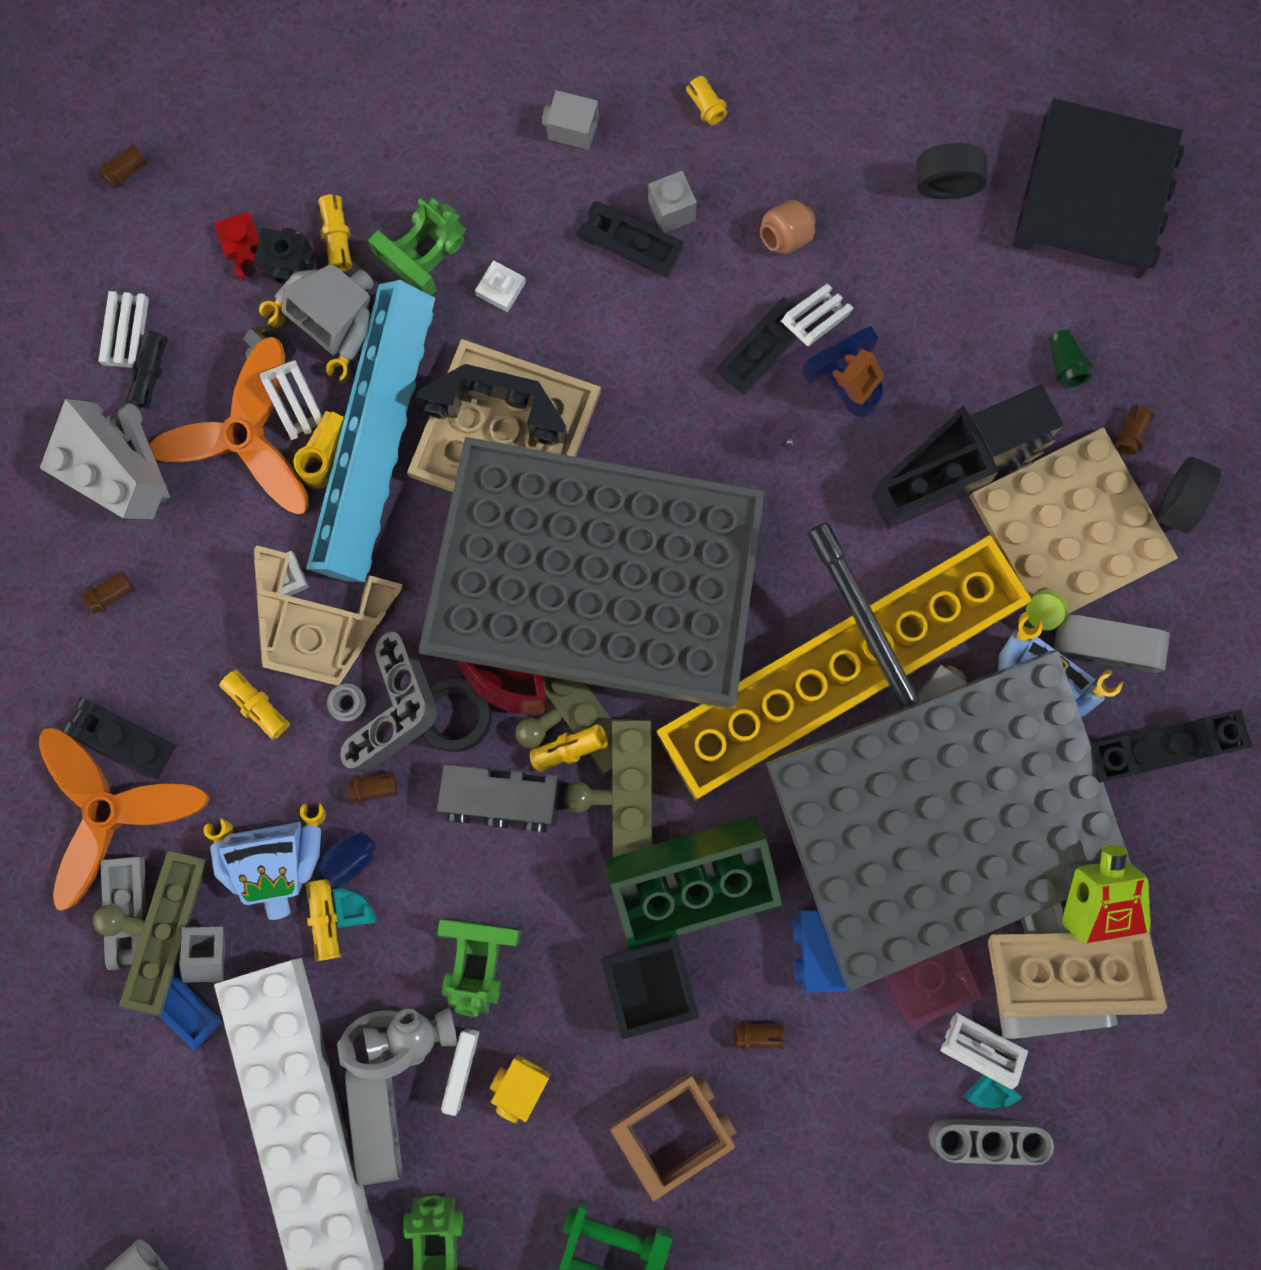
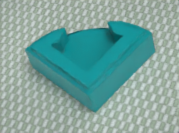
(352, 908)
(991, 1094)

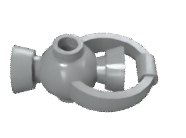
(407, 1038)

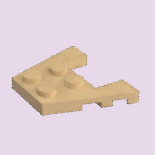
(310, 636)

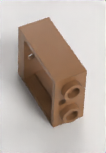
(638, 1157)

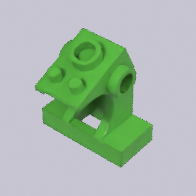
(429, 219)
(472, 995)
(434, 1216)

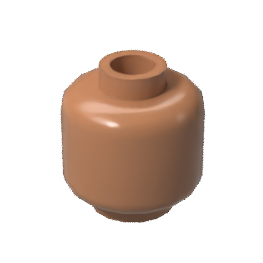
(787, 227)

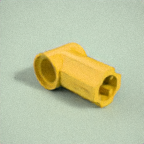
(320, 448)

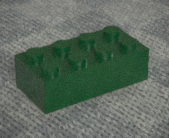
(693, 882)

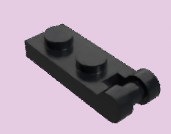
(631, 239)
(758, 349)
(120, 738)

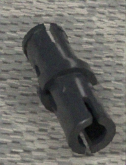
(147, 369)

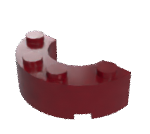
(506, 688)

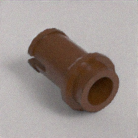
(123, 166)
(1131, 436)
(107, 592)
(371, 787)
(759, 1035)

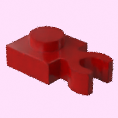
(239, 240)

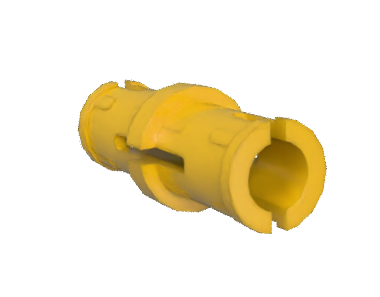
(335, 232)
(254, 704)
(568, 748)
(322, 920)

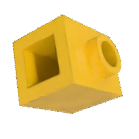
(518, 1089)

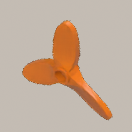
(249, 408)
(87, 787)

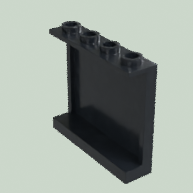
(1100, 185)

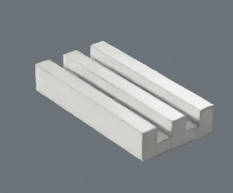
(126, 300)
(830, 303)
(304, 424)
(982, 1057)
(459, 1072)

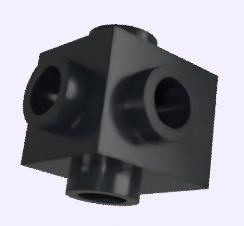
(283, 253)

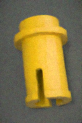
(712, 108)

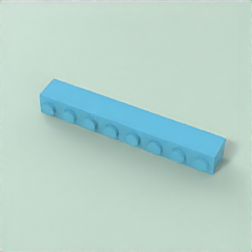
(371, 432)

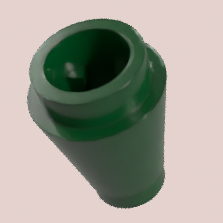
(1069, 360)

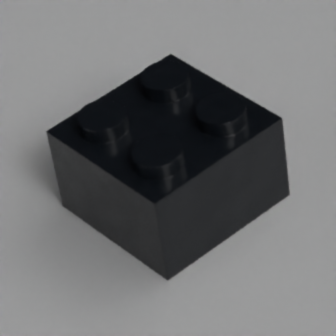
(649, 988)

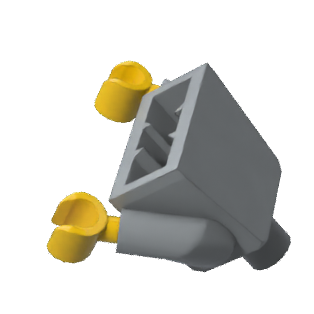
(328, 309)

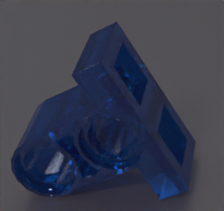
(825, 363)

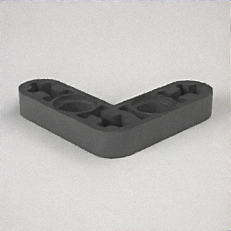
(404, 706)

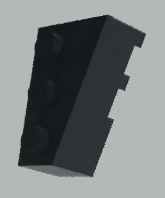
(936, 473)

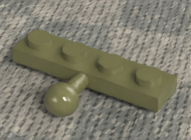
(579, 711)
(630, 787)
(160, 932)

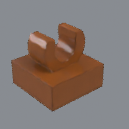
(860, 376)

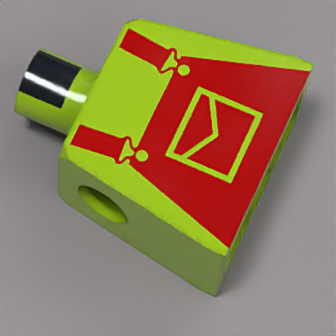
(1108, 899)

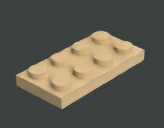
(1068, 978)

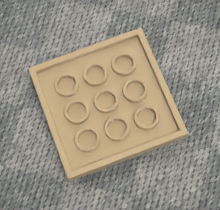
(495, 421)
(1074, 523)

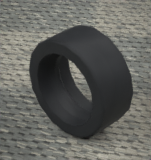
(951, 171)
(1189, 494)
(482, 724)

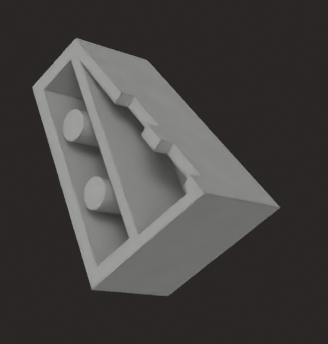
(100, 464)

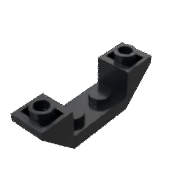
(446, 393)
(1170, 745)

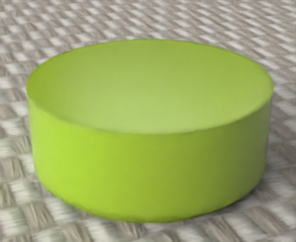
(1047, 606)

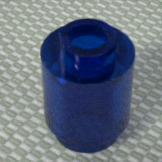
(347, 857)

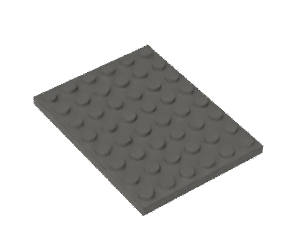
(595, 573)
(946, 817)

